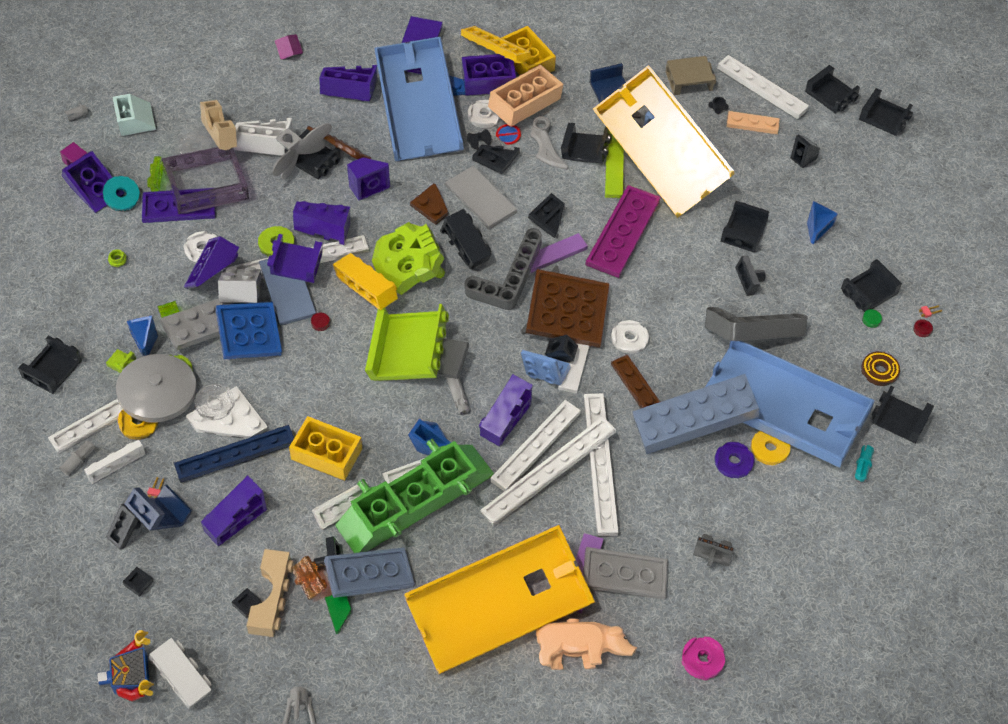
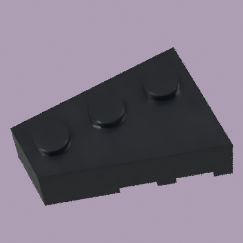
(466, 238)

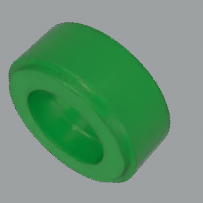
(872, 318)

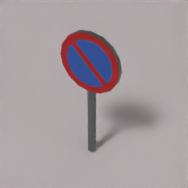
(508, 134)

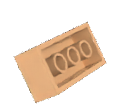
(525, 95)

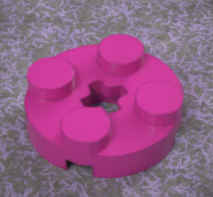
(702, 646)

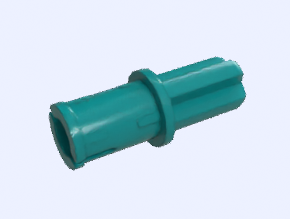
(864, 463)

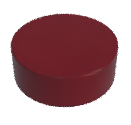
(320, 321)
(923, 328)

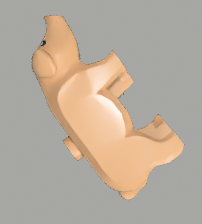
(579, 640)

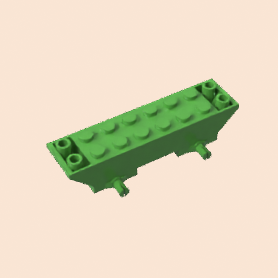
(397, 505)

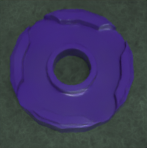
(730, 469)

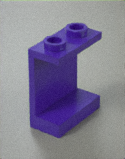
(295, 260)

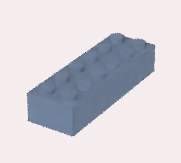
(696, 414)

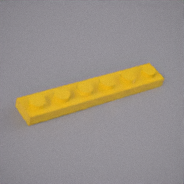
(496, 44)

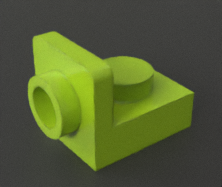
(120, 360)

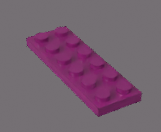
(623, 231)

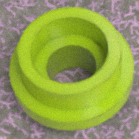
(117, 254)

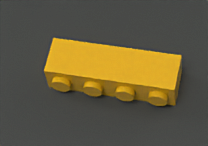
(365, 281)

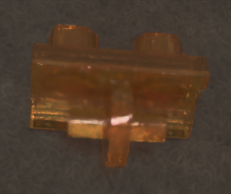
(308, 577)

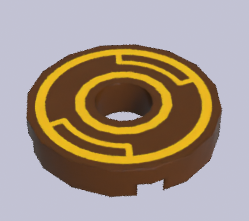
(882, 359)

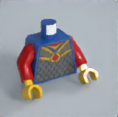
(129, 670)

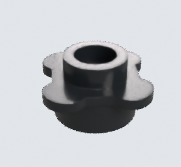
(718, 104)

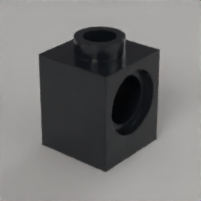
(561, 348)

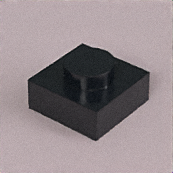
(138, 581)
(245, 601)

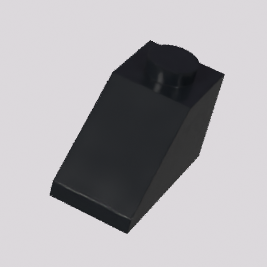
(804, 151)

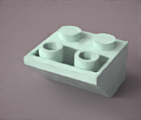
(133, 114)

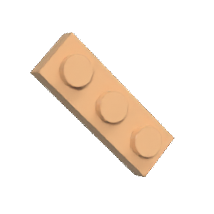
(753, 122)

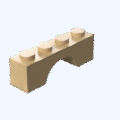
(221, 131)
(263, 617)

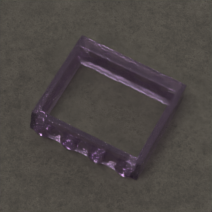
(206, 198)

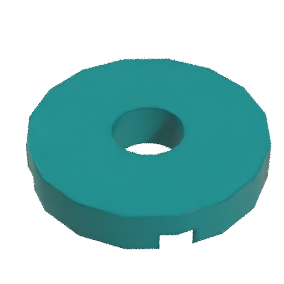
(121, 183)

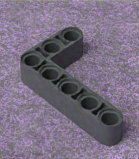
(514, 275)
(754, 327)

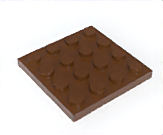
(568, 307)

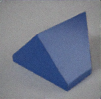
(820, 221)
(143, 333)
(425, 431)

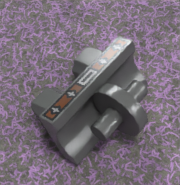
(713, 551)

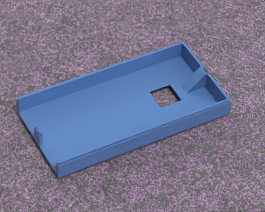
(421, 112)
(790, 396)

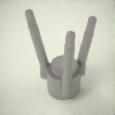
(298, 701)

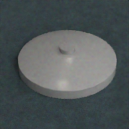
(156, 388)

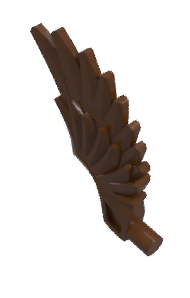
(338, 143)

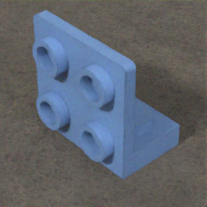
(544, 367)

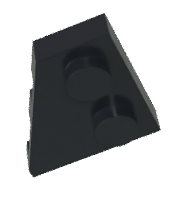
(495, 157)
(548, 214)

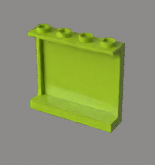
(406, 345)

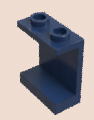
(606, 80)
(161, 512)

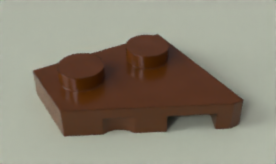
(430, 204)

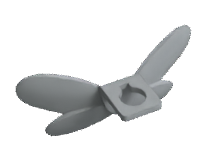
(309, 144)

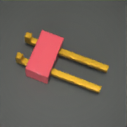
(926, 311)
(155, 492)

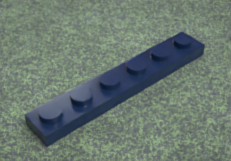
(234, 453)

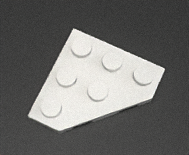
(241, 422)

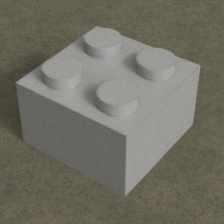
(240, 285)

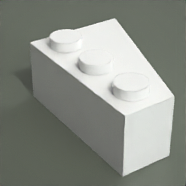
(262, 136)
(180, 672)

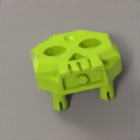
(418, 251)

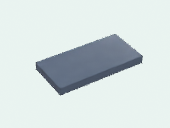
(288, 296)
(369, 572)

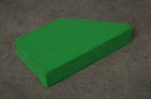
(339, 611)

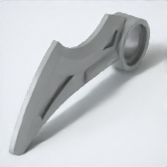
(546, 151)

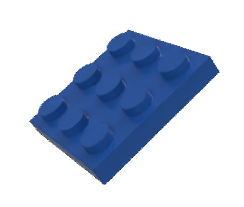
(248, 330)

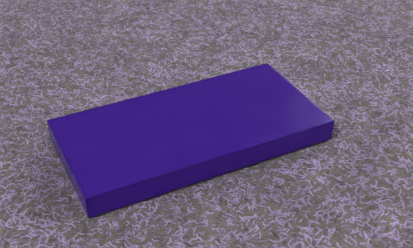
(421, 29)
(160, 207)

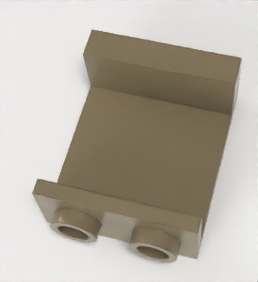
(689, 72)

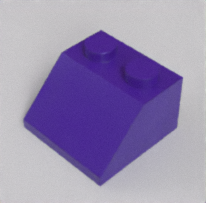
(368, 177)

